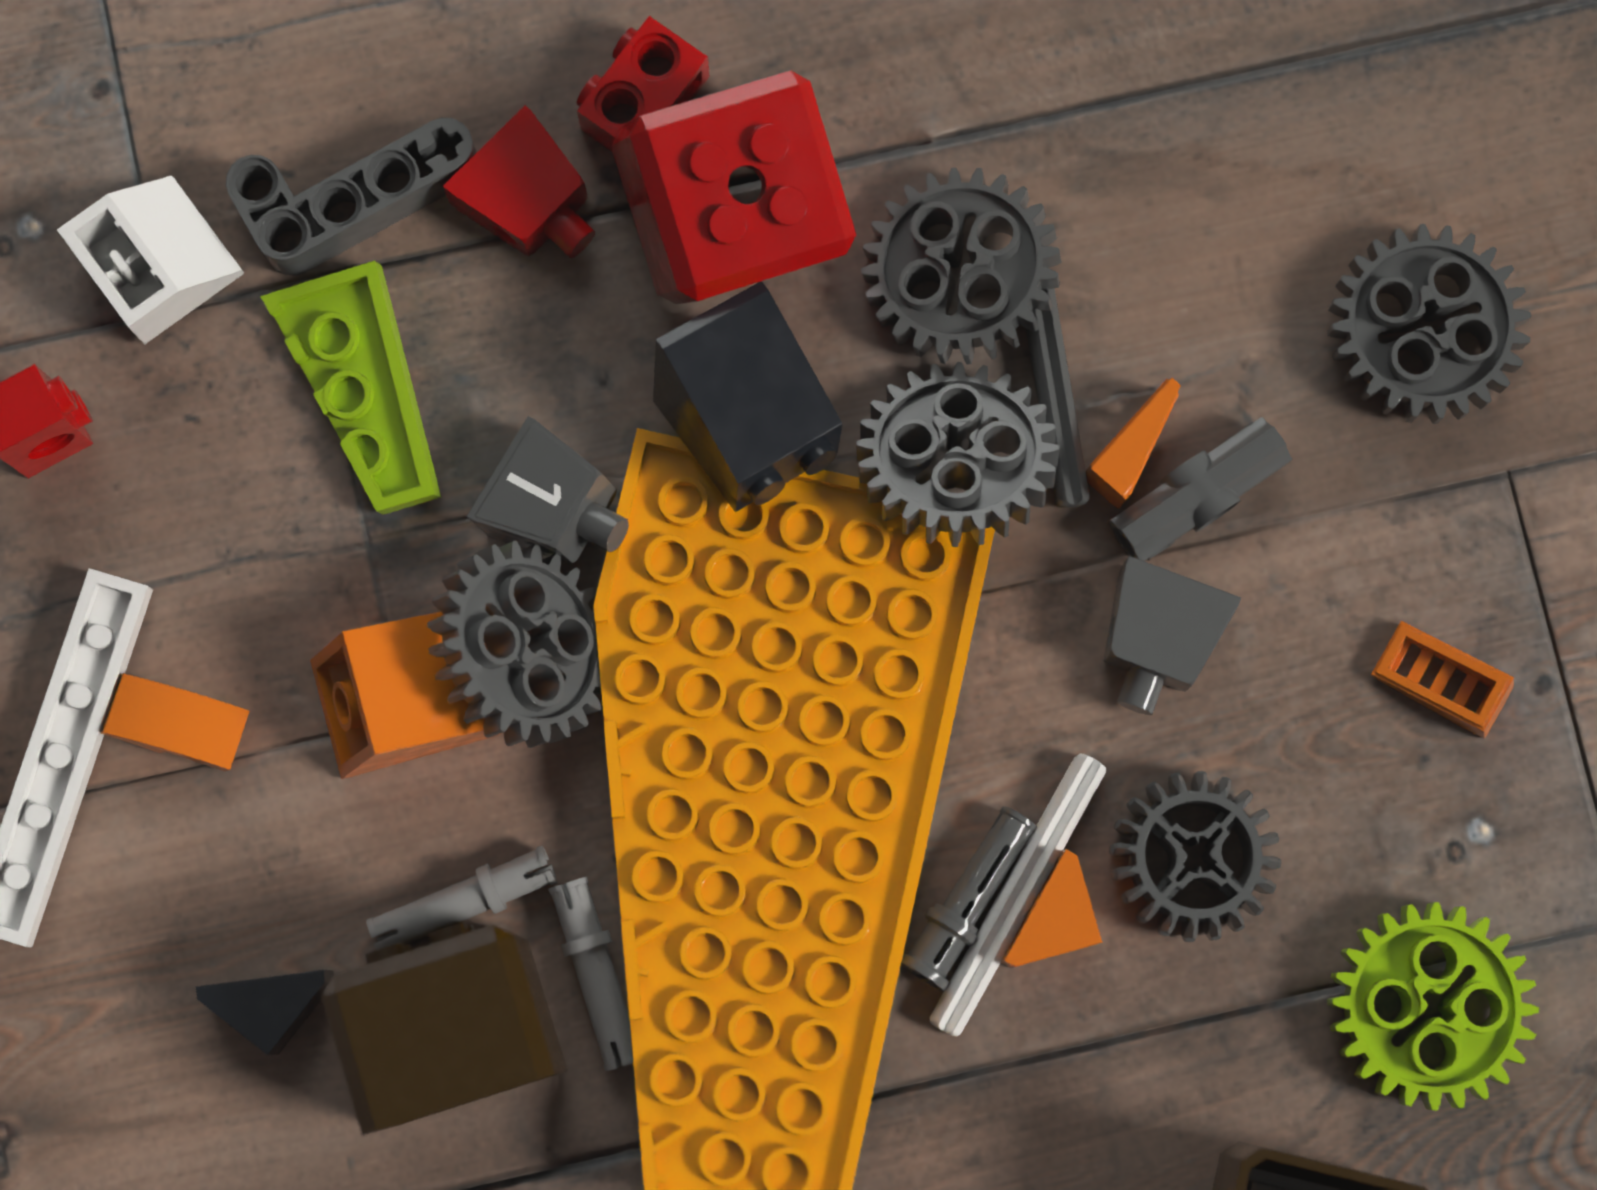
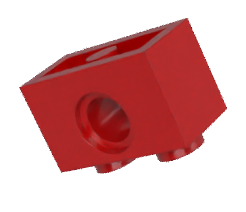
(40, 421)

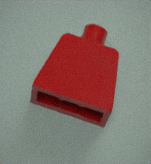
(523, 189)

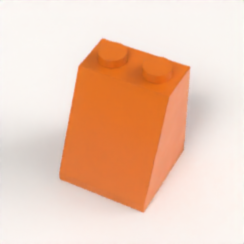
(385, 696)

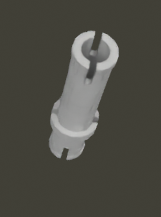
(464, 899)
(594, 971)

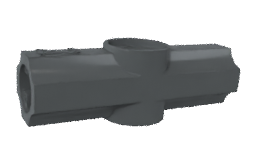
(1200, 490)

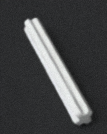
(1017, 895)

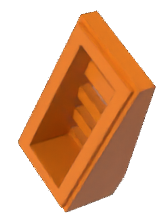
(1124, 458)
(1476, 670)

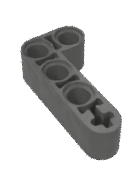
(356, 184)

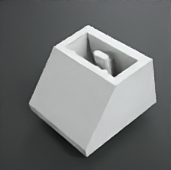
(150, 254)

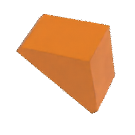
(1058, 919)

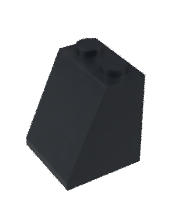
(745, 398)

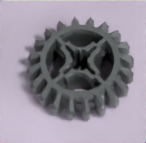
(1218, 875)

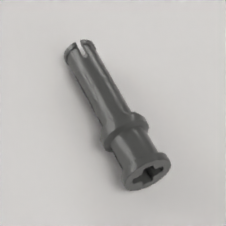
(953, 922)

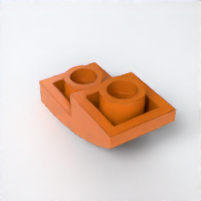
(175, 721)

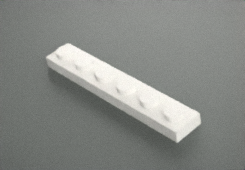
(65, 748)

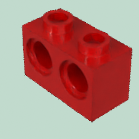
(630, 85)

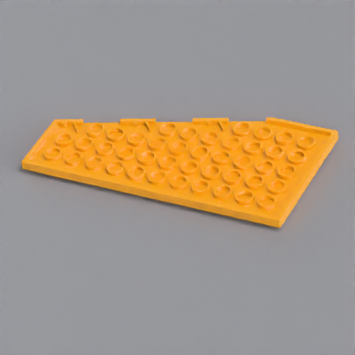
(772, 803)

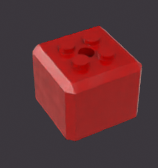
(678, 191)

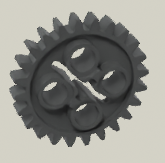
(1014, 271)
(1448, 372)
(957, 454)
(539, 641)

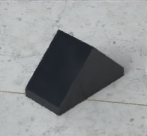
(267, 1008)

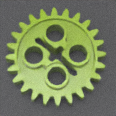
(1470, 1049)

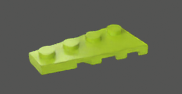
(355, 361)

